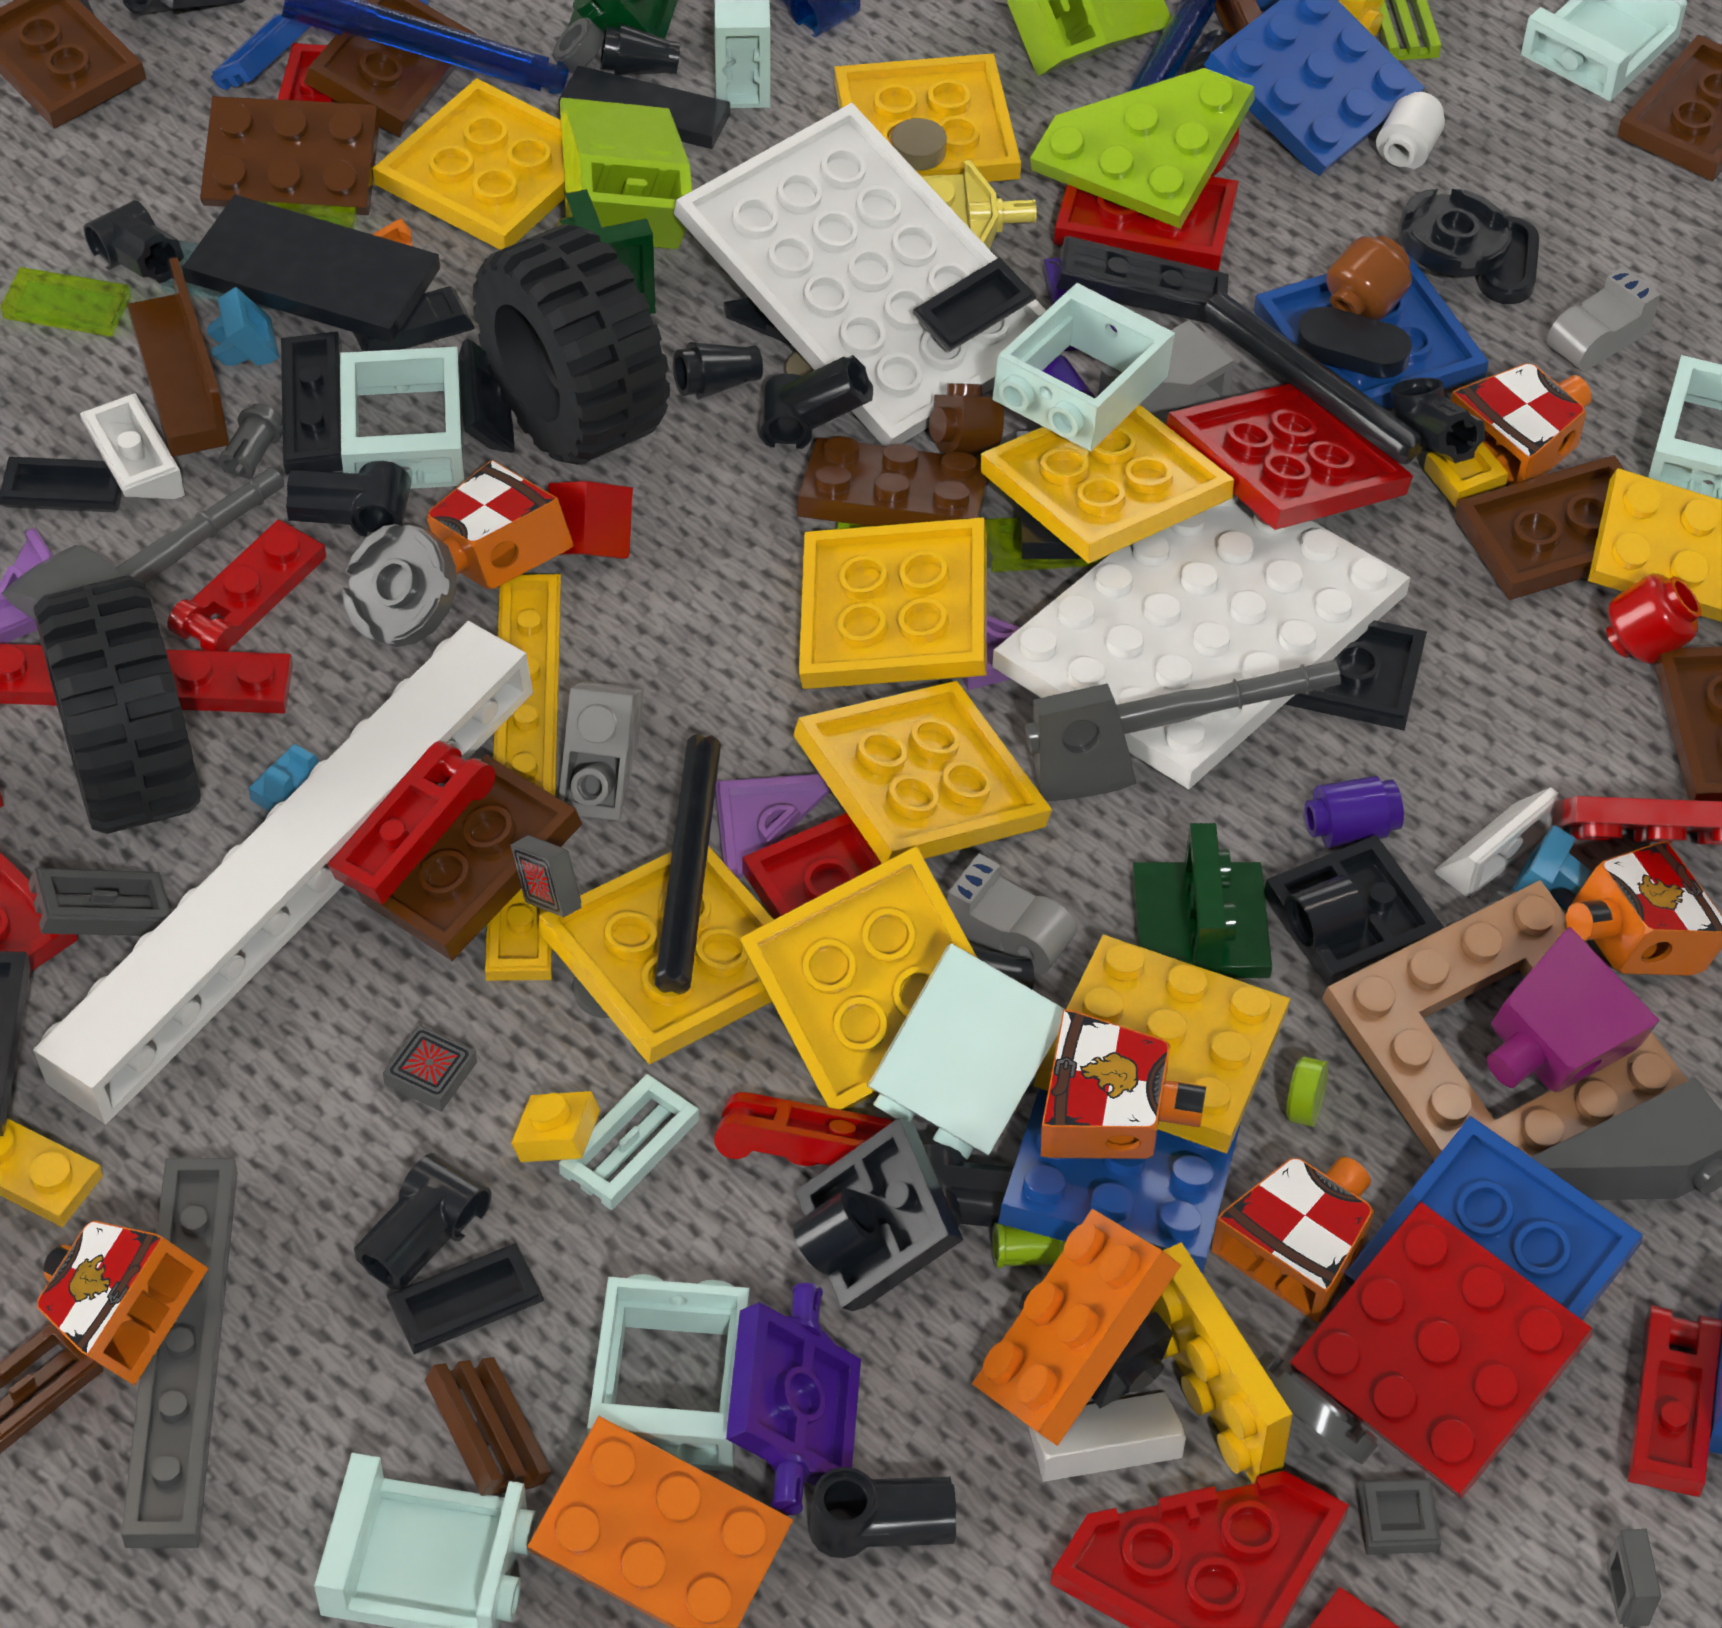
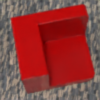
(596, 517)

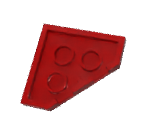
(1204, 1555)

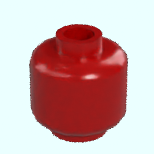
(1653, 618)

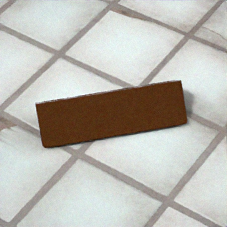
(179, 370)

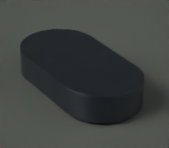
(1517, 274)
(1354, 342)

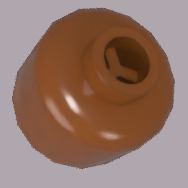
(1369, 277)

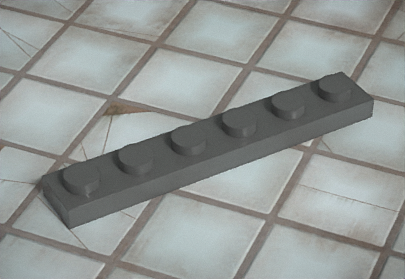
(180, 1380)

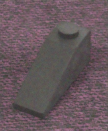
(1646, 1151)

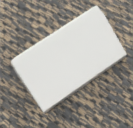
(133, 449)
(1499, 843)
(1113, 1438)

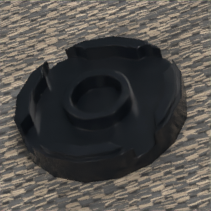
(1454, 232)

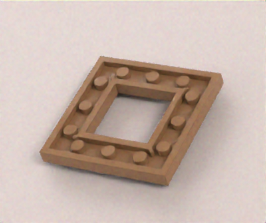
(1386, 1011)

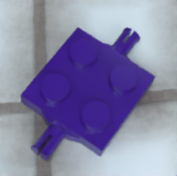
(793, 1395)

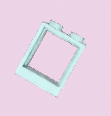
(742, 52)
(1083, 321)
(432, 457)
(1682, 461)
(671, 1306)

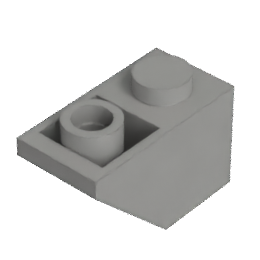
(1196, 375)
(600, 748)

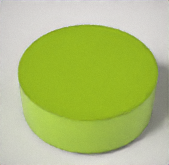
(1307, 1091)

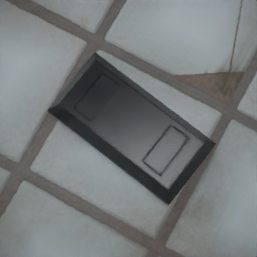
(974, 304)
(433, 318)
(482, 406)
(59, 485)
(465, 1298)

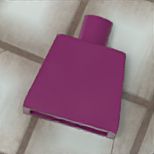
(1567, 1019)

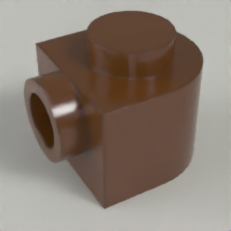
(966, 420)

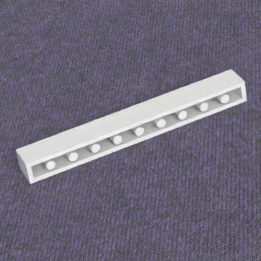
(272, 879)

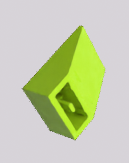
(1074, 30)
(627, 163)

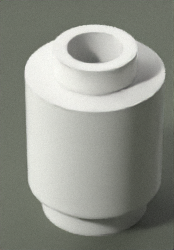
(1411, 130)

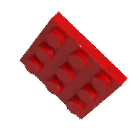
(1290, 455)
(1441, 1349)

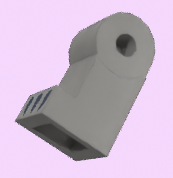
(1605, 321)
(1008, 917)

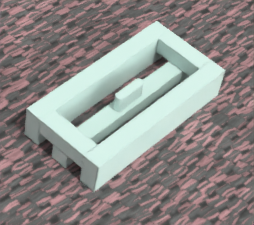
(614, 1192)

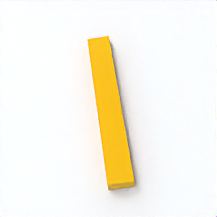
(528, 746)

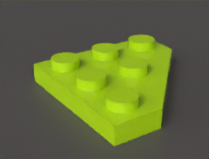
(1148, 144)

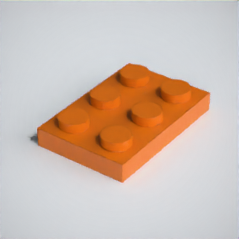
(1075, 1325)
(658, 1532)

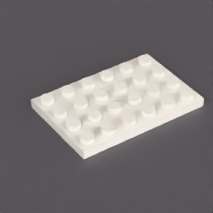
(839, 252)
(1194, 613)

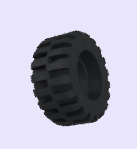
(571, 343)
(117, 704)

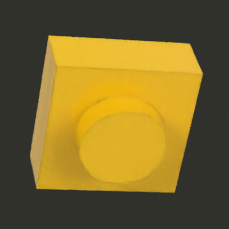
(1467, 477)
(556, 1126)

